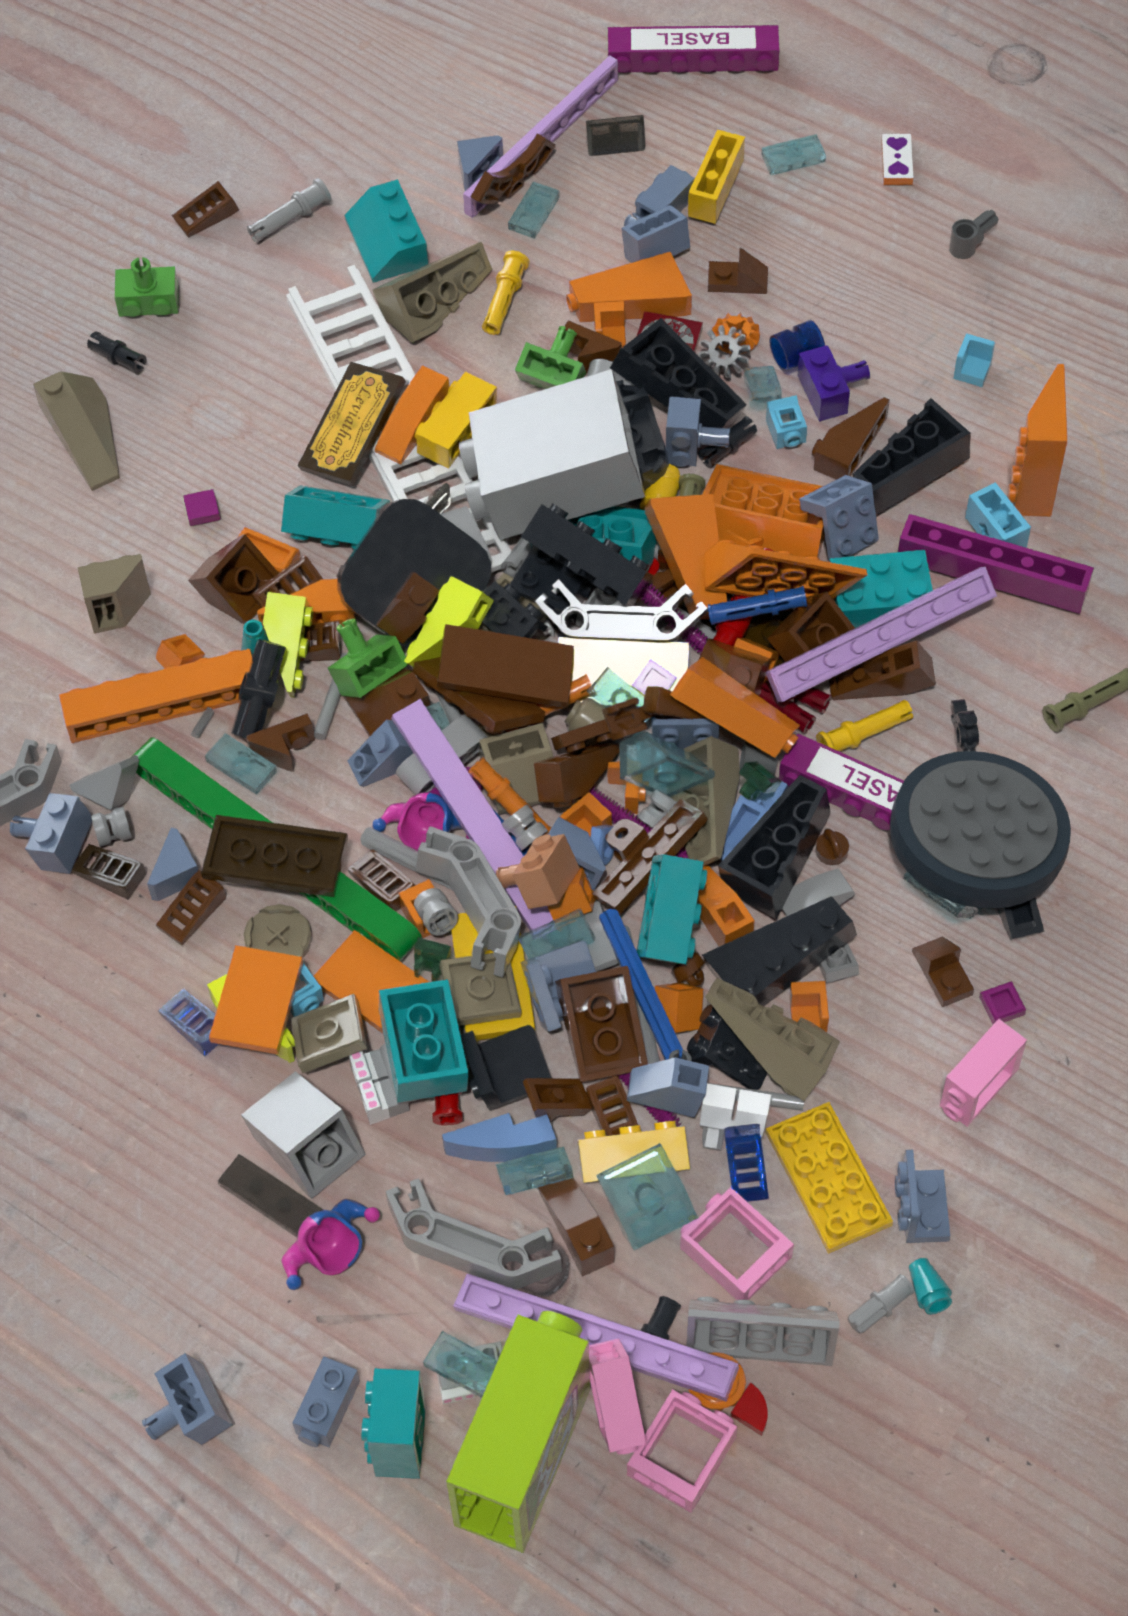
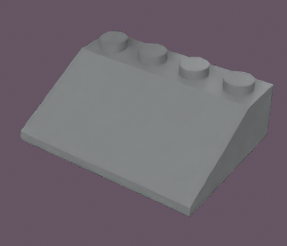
(763, 1331)

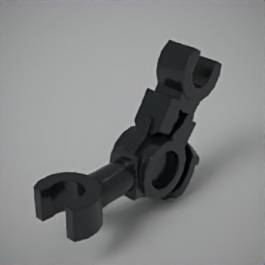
(965, 725)

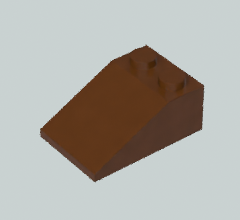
(602, 1023)

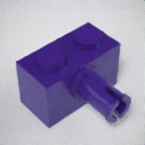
(827, 382)

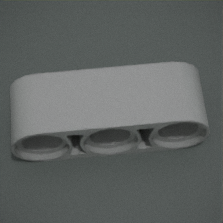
(464, 739)

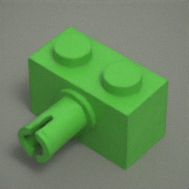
(146, 290)
(550, 367)
(366, 662)

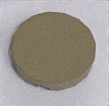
(279, 930)

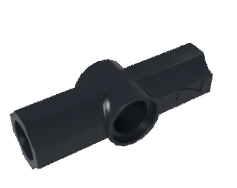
(258, 688)

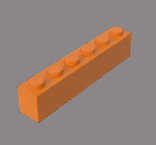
(154, 696)

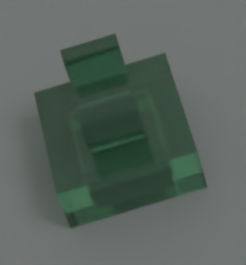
(758, 780)
(428, 956)

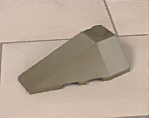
(427, 295)
(82, 423)
(712, 797)
(788, 1050)

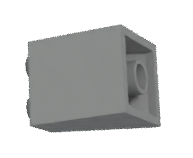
(304, 1133)

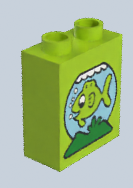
(520, 1430)

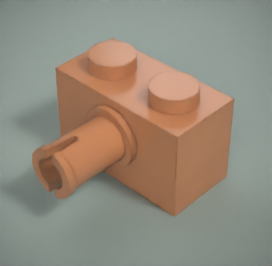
(542, 872)

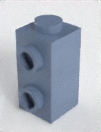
(667, 189)
(325, 1403)

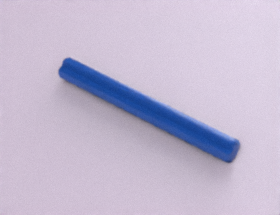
(641, 984)

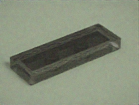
(267, 1194)

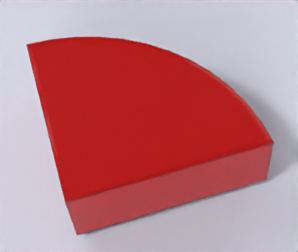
(751, 1410)

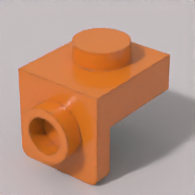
(633, 793)

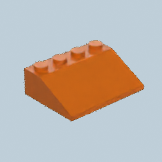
(1041, 450)
(767, 508)
(754, 571)

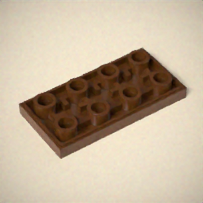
(505, 666)
(491, 711)

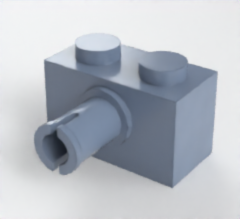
(655, 234)
(686, 432)
(56, 833)
(191, 1402)

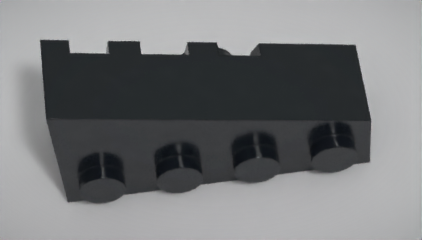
(670, 368)
(915, 456)
(587, 555)
(777, 846)
(782, 950)

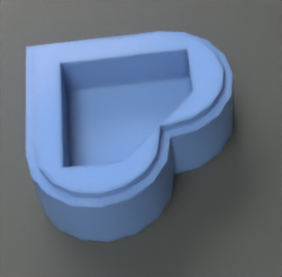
(598, 837)

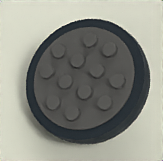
(980, 829)

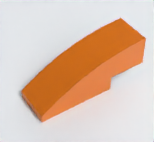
(412, 408)

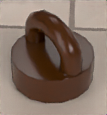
(832, 847)
(685, 971)

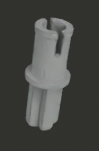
(881, 1304)

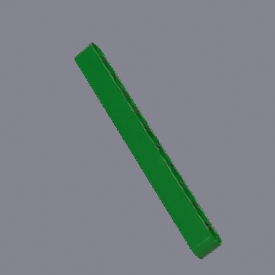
(206, 798)

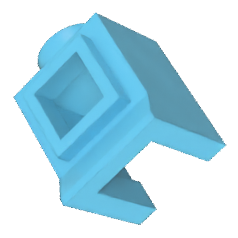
(788, 433)
(308, 996)

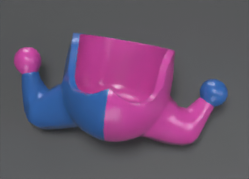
(416, 817)
(327, 1241)

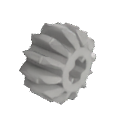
(734, 347)

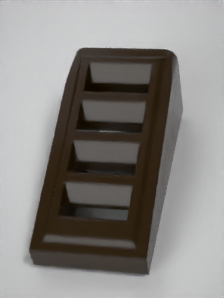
(126, 886)

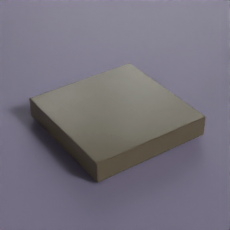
(479, 993)
(328, 1033)

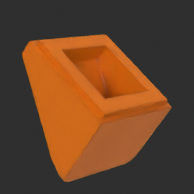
(178, 651)

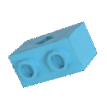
(996, 516)

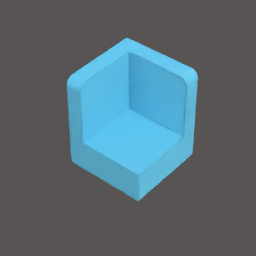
(974, 360)

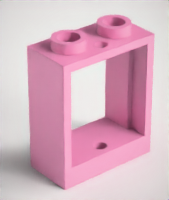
(982, 1073)
(777, 1255)
(615, 1397)
(663, 1481)

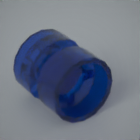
(788, 344)

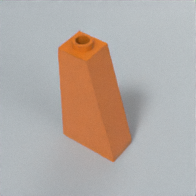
(643, 285)
(685, 532)
(735, 708)

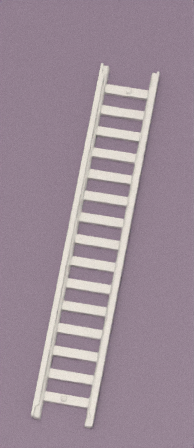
(326, 354)

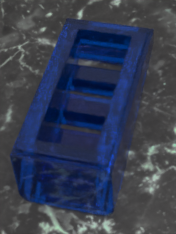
(201, 1043)
(744, 1134)

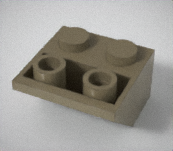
(114, 591)
(514, 757)

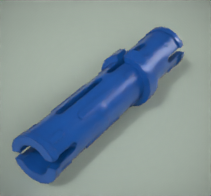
(757, 605)

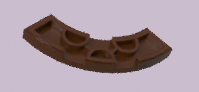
(510, 180)

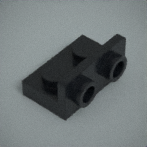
(509, 614)

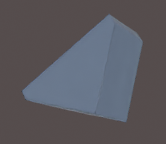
(478, 156)
(172, 868)

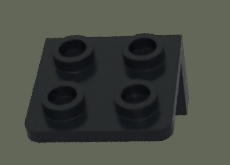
(541, 572)
(721, 1047)
(503, 1065)

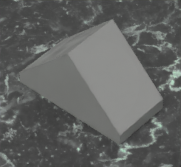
(109, 785)

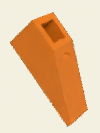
(325, 602)
(723, 910)

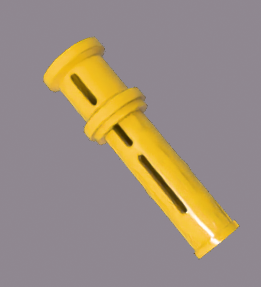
(507, 282)
(852, 733)

